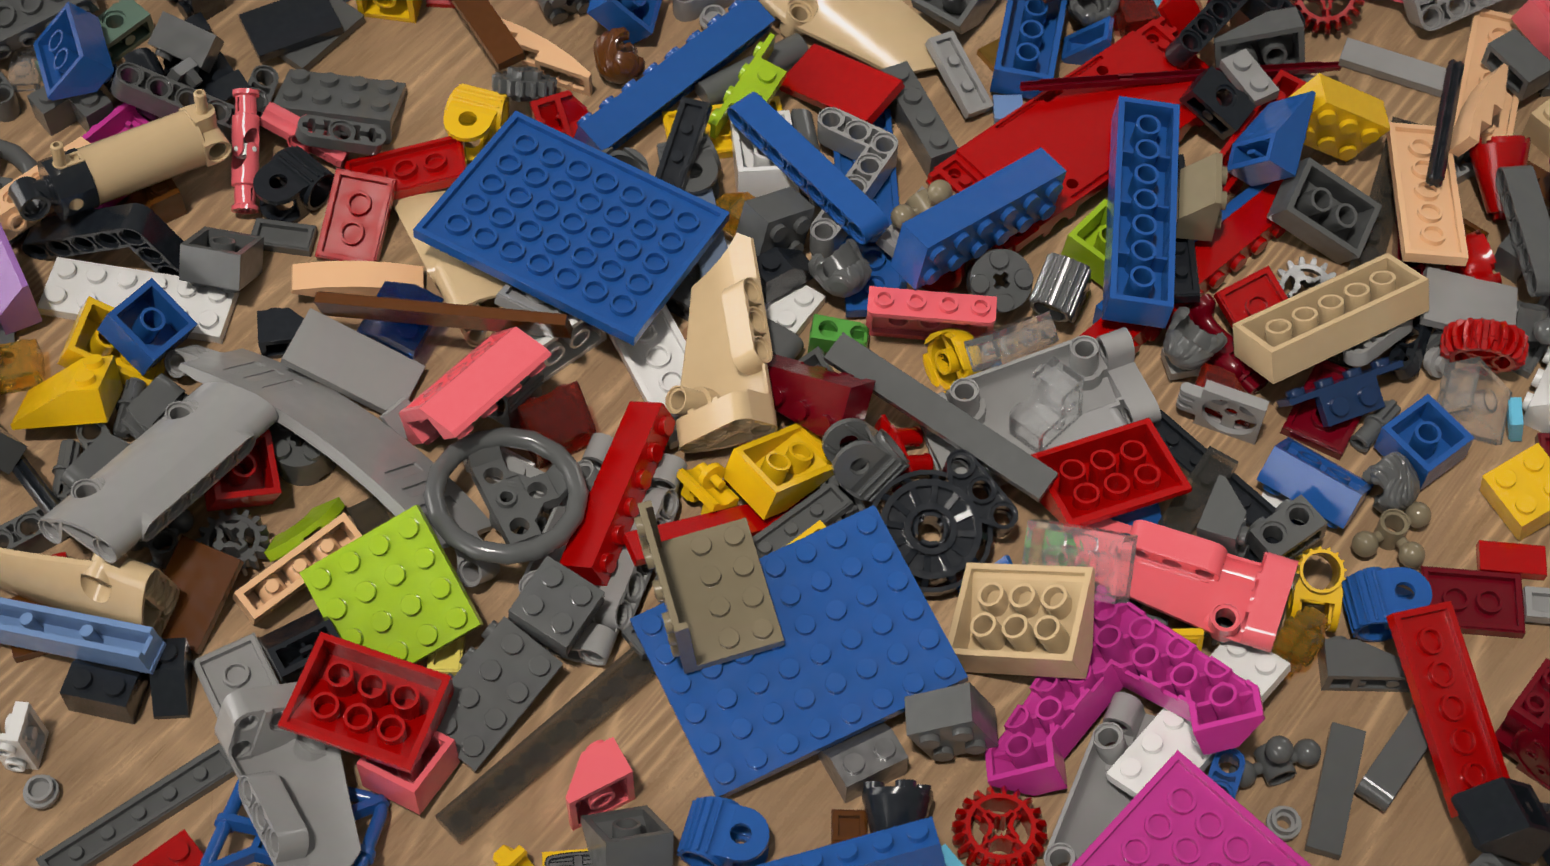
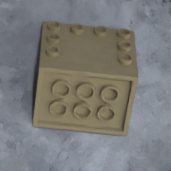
(710, 592)

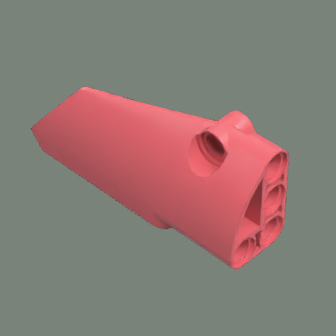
(1203, 582)

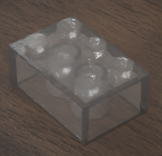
(1082, 546)

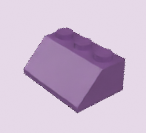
(16, 300)

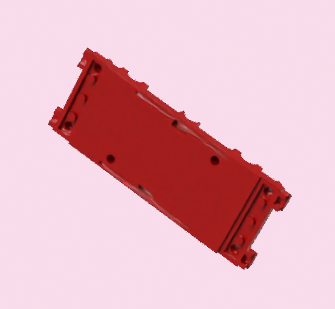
(1073, 126)

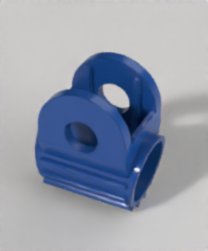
(1376, 594)
(714, 829)

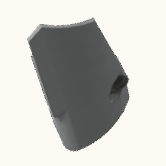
(287, 781)

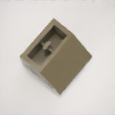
(1201, 198)

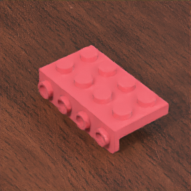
(920, 312)

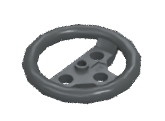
(510, 498)

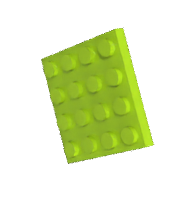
(394, 590)

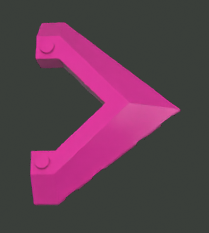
(1129, 654)

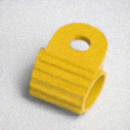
(474, 116)
(1330, 596)

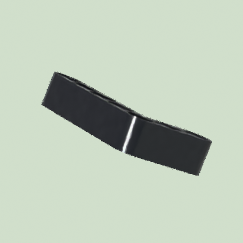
(1211, 20)
(108, 229)

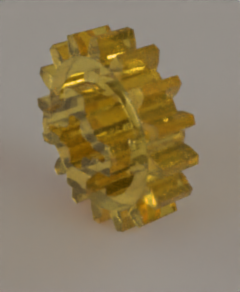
(1301, 638)

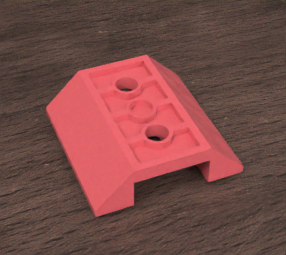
(473, 387)

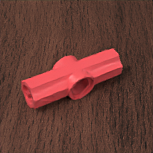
(284, 124)

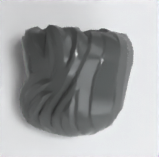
(1091, 11)
(843, 272)
(1189, 345)
(1397, 479)

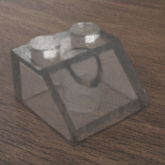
(1475, 399)

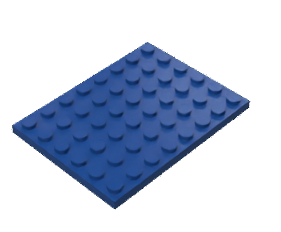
(572, 226)
(850, 655)

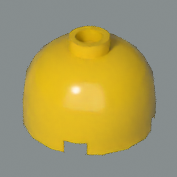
(947, 357)

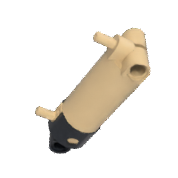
(122, 163)

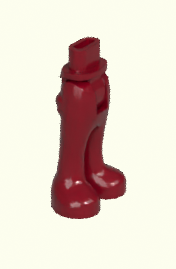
(1202, 316)

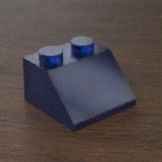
(401, 336)

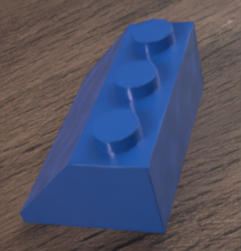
(73, 54)
(1326, 485)

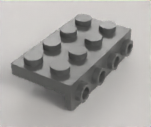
(26, 19)
(342, 98)
(495, 689)

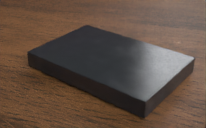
(289, 26)

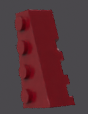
(816, 395)

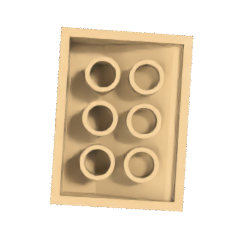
(1025, 620)

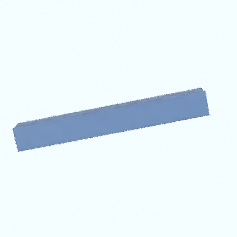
(80, 636)

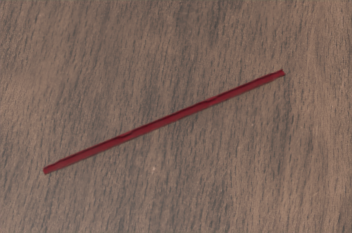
(1164, 76)

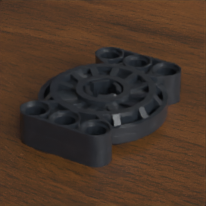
(951, 507)

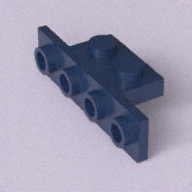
(1345, 397)

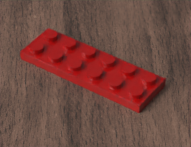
(1447, 698)

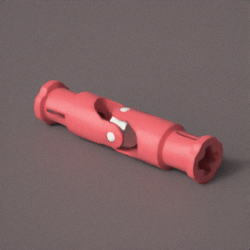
(245, 126)

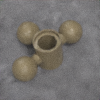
(921, 201)
(1410, 553)

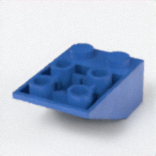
(1272, 142)

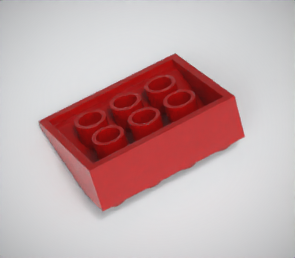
(1111, 474)
(367, 702)

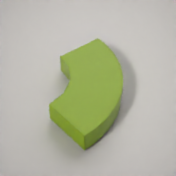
(295, 535)

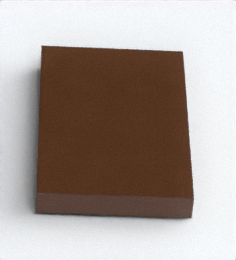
(204, 585)

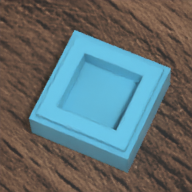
(1515, 419)

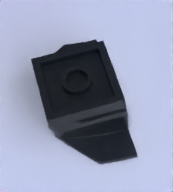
(221, 78)

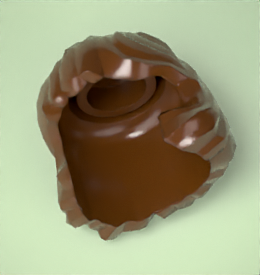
(617, 61)

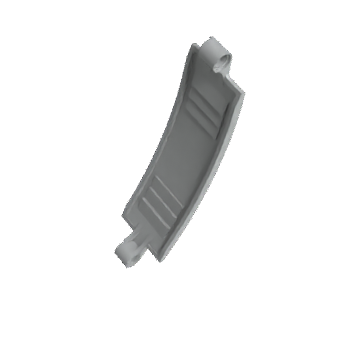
(345, 434)

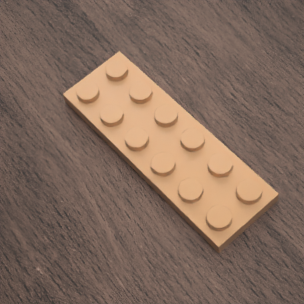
(1484, 28)
(1426, 215)

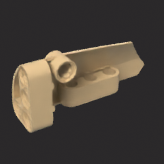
(869, 30)
(455, 279)
(725, 371)
(95, 587)

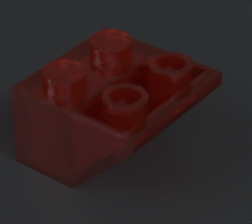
(560, 417)

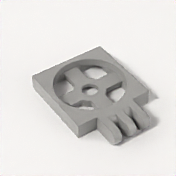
(1196, 398)

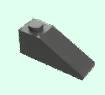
(1359, 667)

